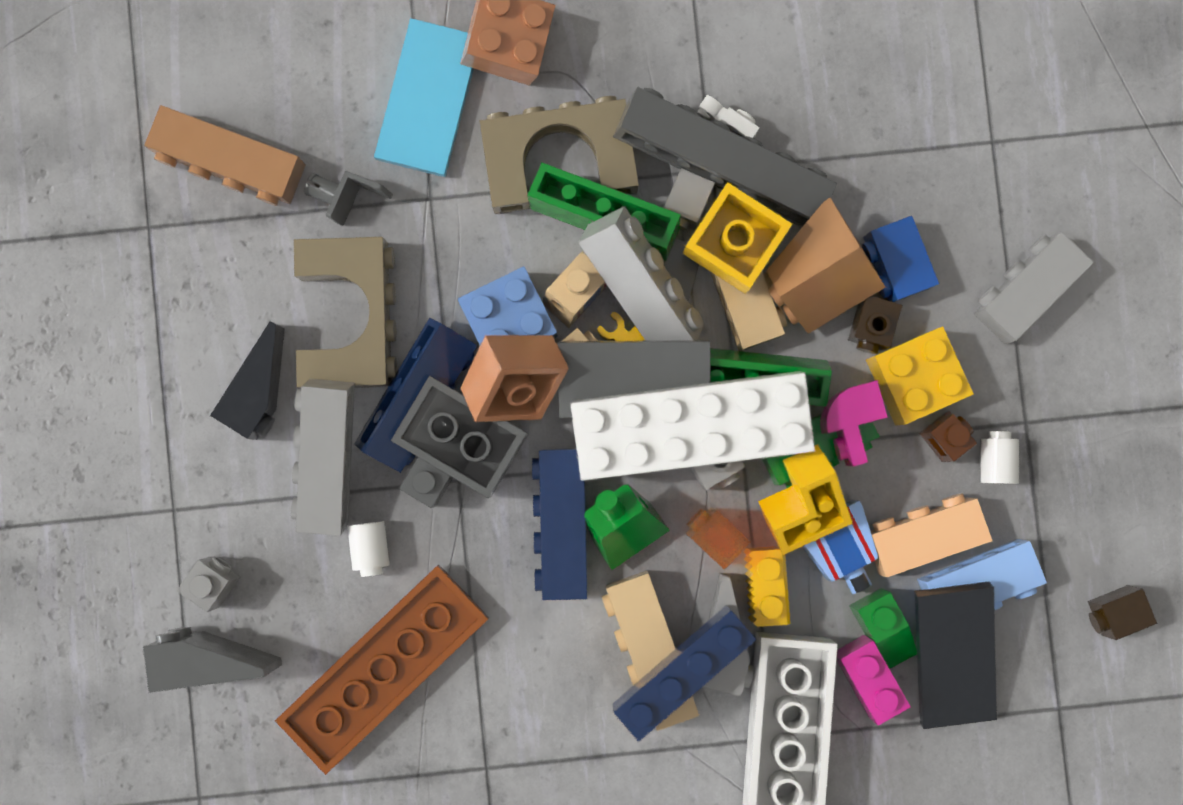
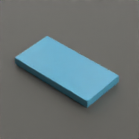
(425, 100)

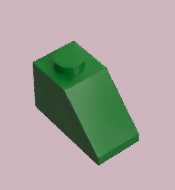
(886, 626)

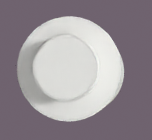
(999, 458)
(368, 548)

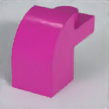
(845, 413)

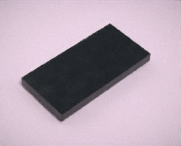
(956, 654)

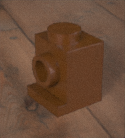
(949, 437)

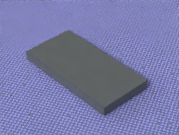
(629, 367)

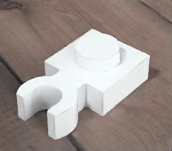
(738, 121)

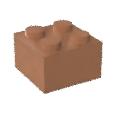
(508, 38)
(513, 377)

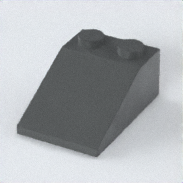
(446, 436)
(200, 659)

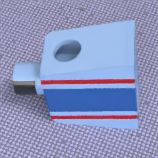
(846, 551)

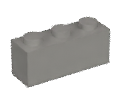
(1032, 286)

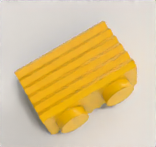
(767, 586)

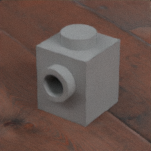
(209, 583)

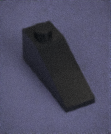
(253, 392)

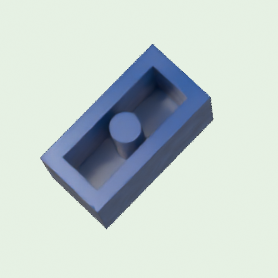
(900, 259)

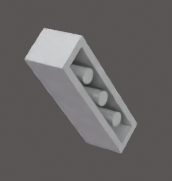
(640, 278)
(324, 456)

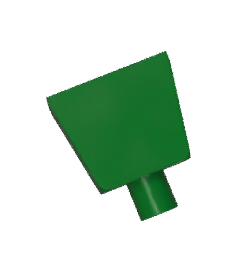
(623, 524)

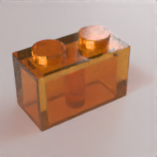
(716, 536)

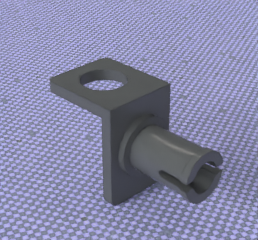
(342, 195)

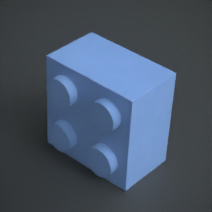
(507, 308)

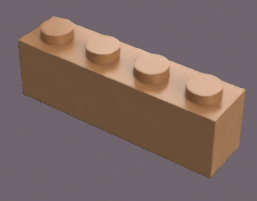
(225, 155)

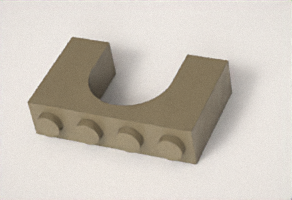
(510, 138)
(367, 264)

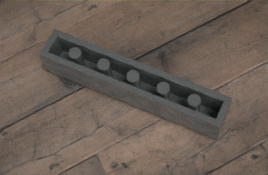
(721, 156)

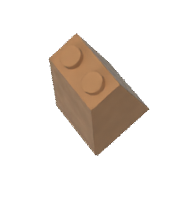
(822, 271)

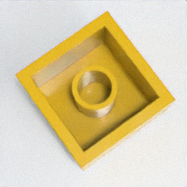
(736, 238)
(919, 376)

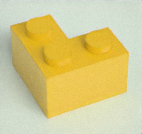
(808, 507)

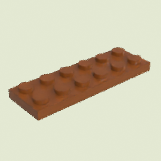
(382, 669)

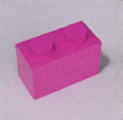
(871, 680)

